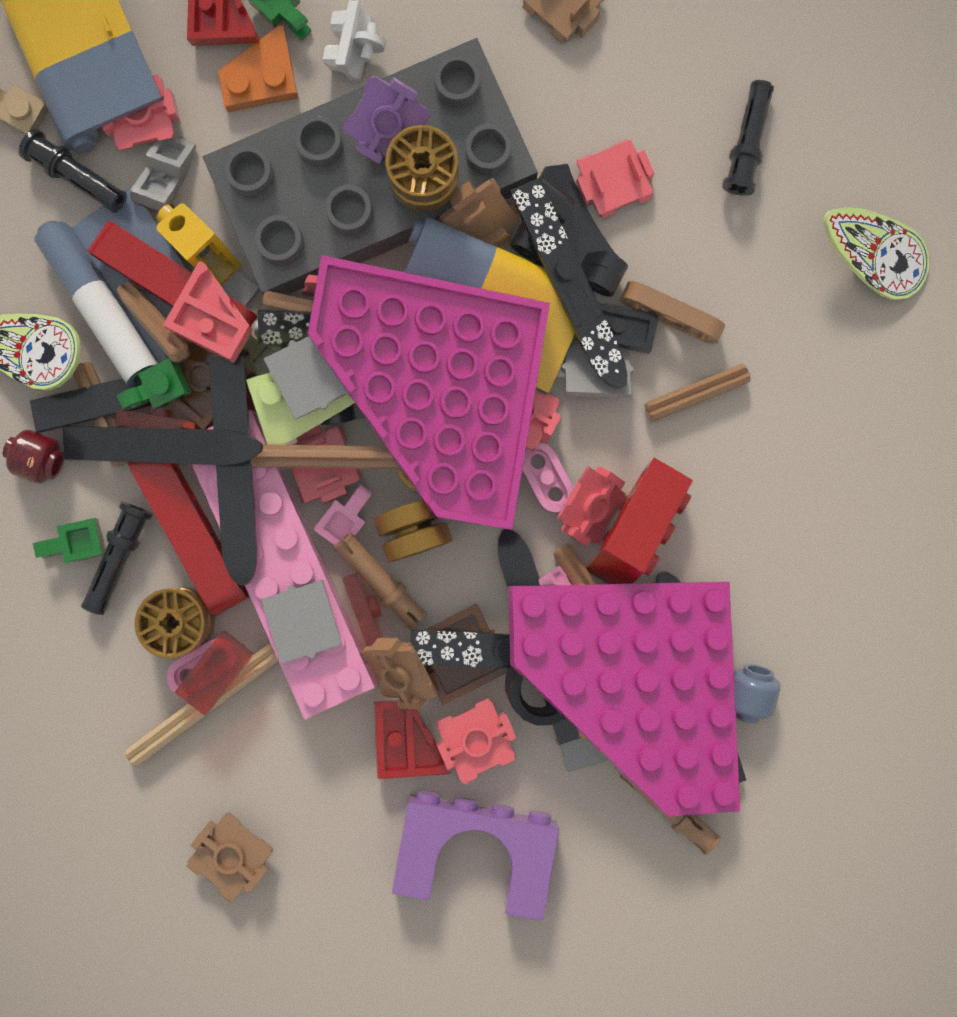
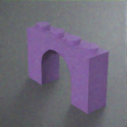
(434, 821)

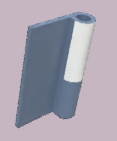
(95, 285)

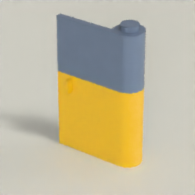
(83, 64)
(463, 259)

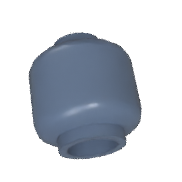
(755, 693)

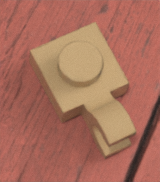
(21, 109)

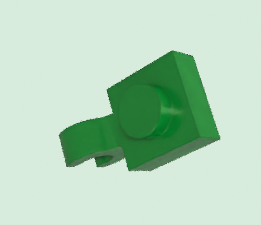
(277, 10)
(160, 386)
(75, 541)

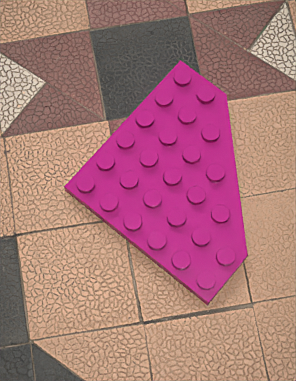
(438, 377)
(641, 679)

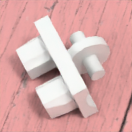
(357, 41)

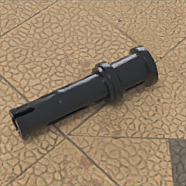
(746, 154)
(60, 164)
(121, 542)

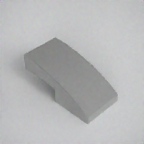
(164, 172)

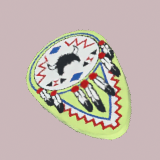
(879, 250)
(38, 350)

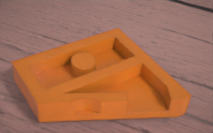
(259, 74)

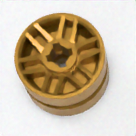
(421, 149)
(412, 531)
(155, 624)

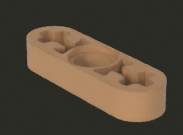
(673, 312)

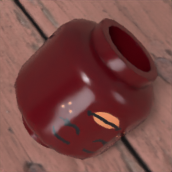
(33, 456)

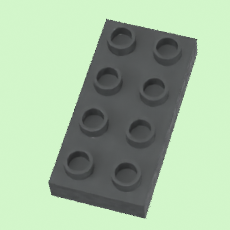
(311, 194)

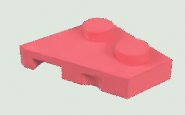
(208, 316)

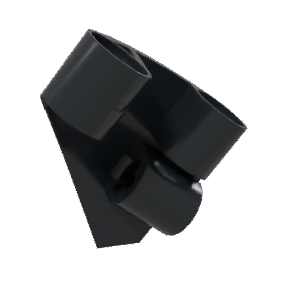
(597, 258)

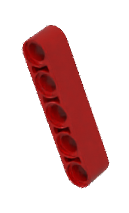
(146, 266)
(189, 533)

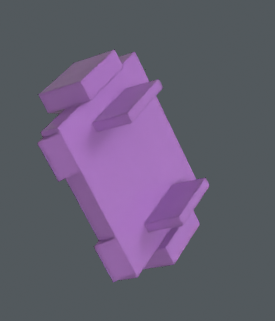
(382, 115)

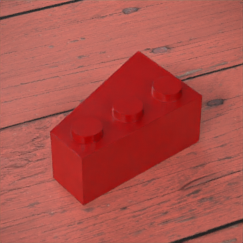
(642, 525)

